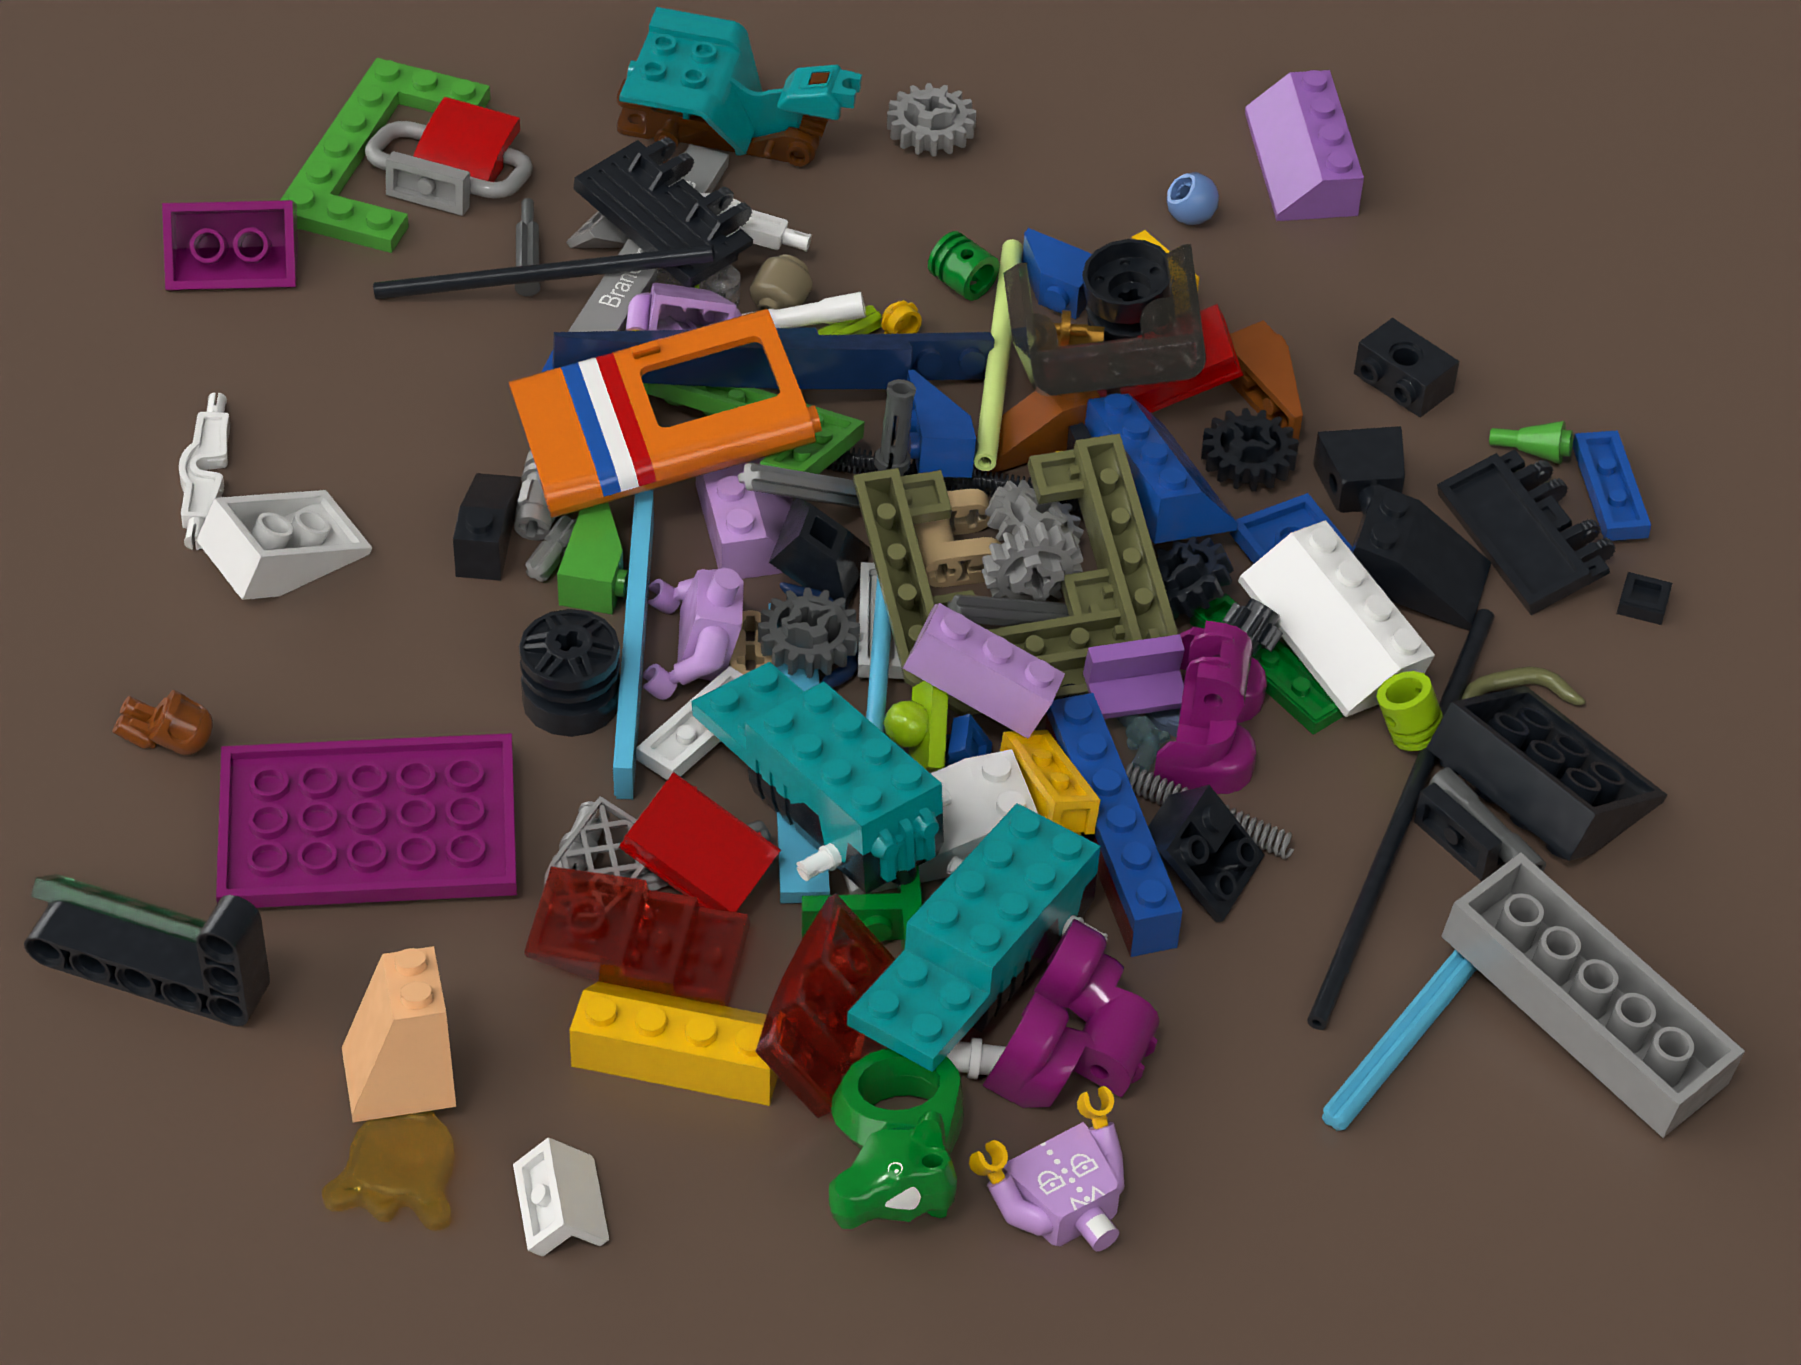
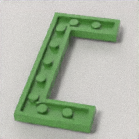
(344, 146)
(837, 432)

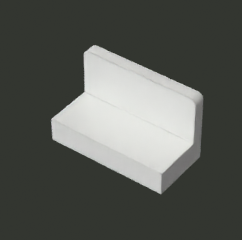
(559, 1197)

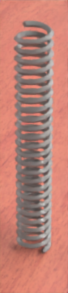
(1239, 816)

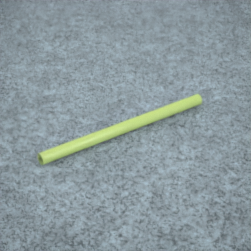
(997, 366)

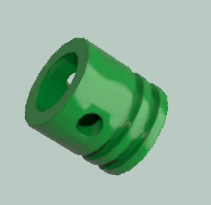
(959, 261)

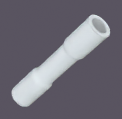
(826, 311)

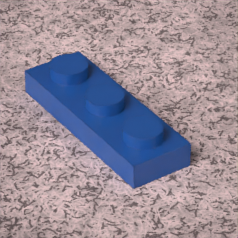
(1611, 485)

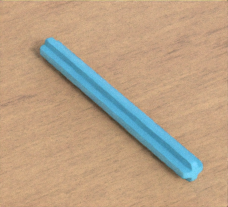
(1397, 1042)

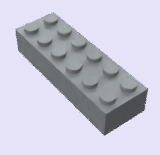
(1592, 994)

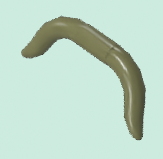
(1520, 677)

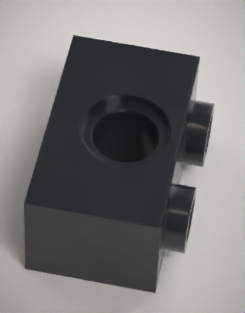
(1406, 367)

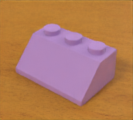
(741, 521)
(983, 670)

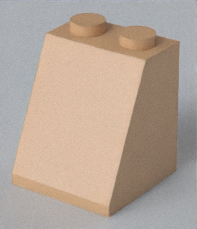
(400, 1041)

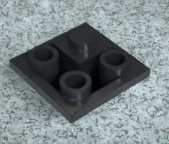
(819, 552)
(1206, 847)

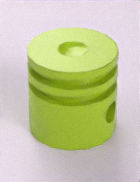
(1409, 709)

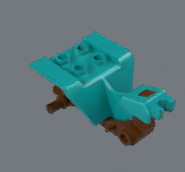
(704, 90)

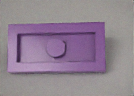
(1136, 676)

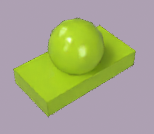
(921, 725)

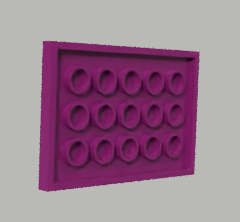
(367, 820)

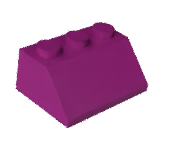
(230, 245)

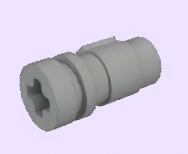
(532, 513)

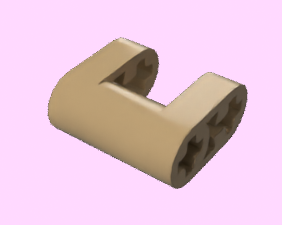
(943, 554)

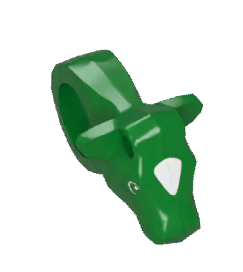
(903, 1152)

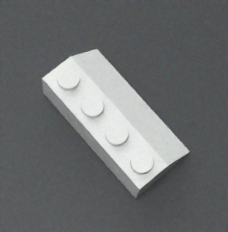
(1335, 616)

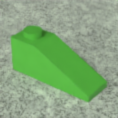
(592, 565)

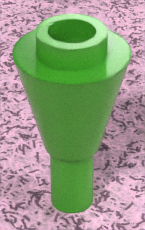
(1545, 441)

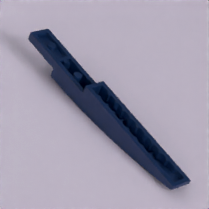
(816, 359)

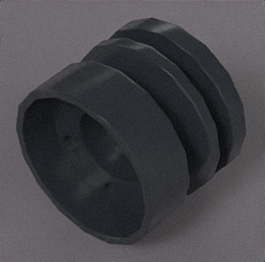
(1121, 283)
(570, 672)

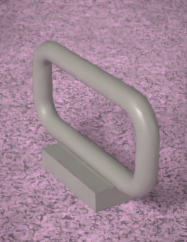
(436, 183)

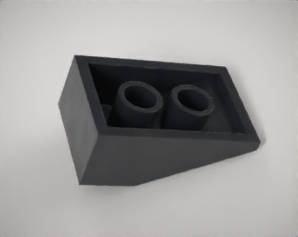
(1420, 558)

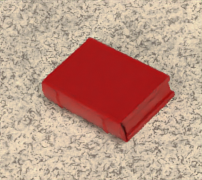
(1220, 367)
(699, 846)

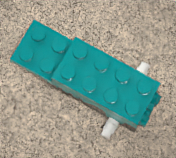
(830, 776)
(980, 936)

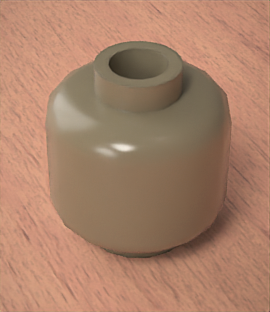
(781, 283)

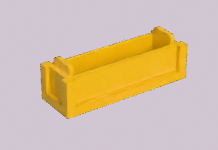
(1054, 781)

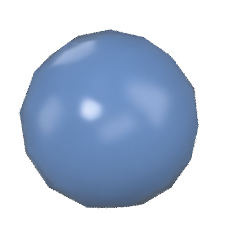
(1192, 198)

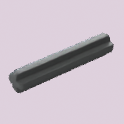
(1005, 610)

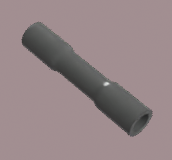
(1511, 842)

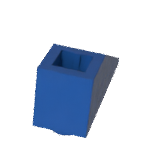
(939, 432)

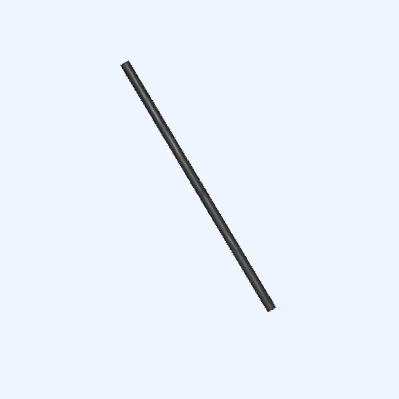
(1395, 833)

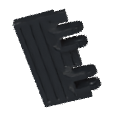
(636, 198)
(1521, 527)

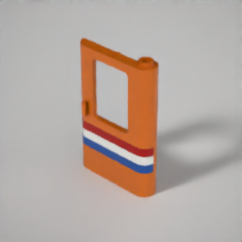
(600, 436)

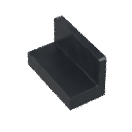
(1458, 832)

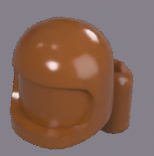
(174, 724)

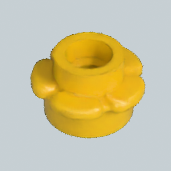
(901, 318)

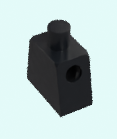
(1356, 461)

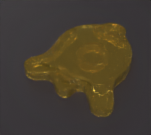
(397, 1166)

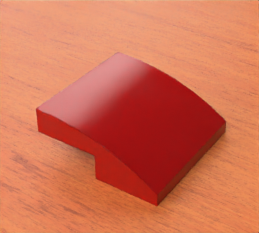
(468, 138)

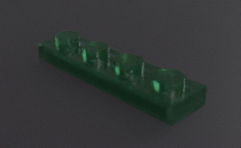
(116, 905)

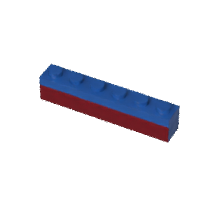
(1128, 857)

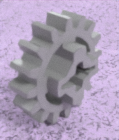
(931, 119)
(1019, 506)
(1031, 563)

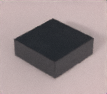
(1644, 598)

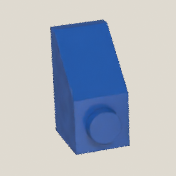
(1055, 272)

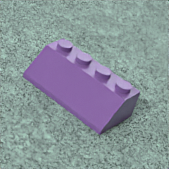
(1305, 148)

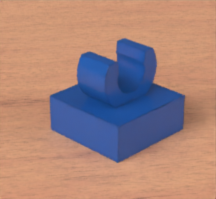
(966, 740)

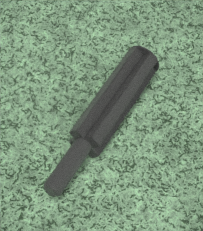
(527, 245)

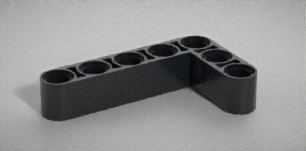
(212, 978)

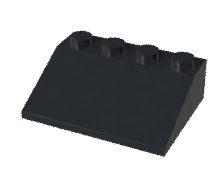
(1543, 770)

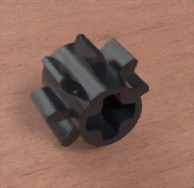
(1257, 622)

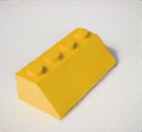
(671, 1042)

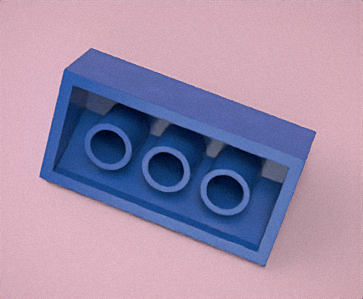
(1168, 484)

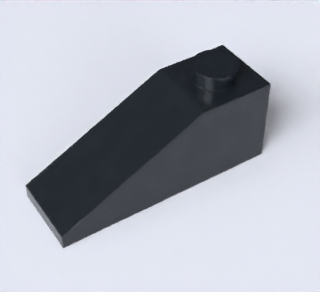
(485, 526)

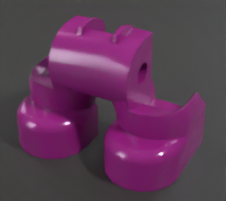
(1219, 692)
(1108, 1048)

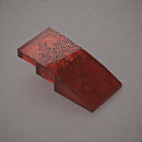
(637, 936)
(806, 1024)

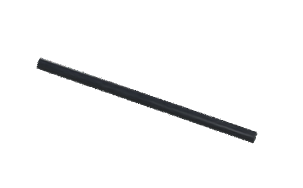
(544, 272)

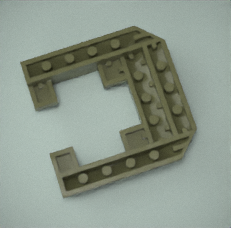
(1104, 605)

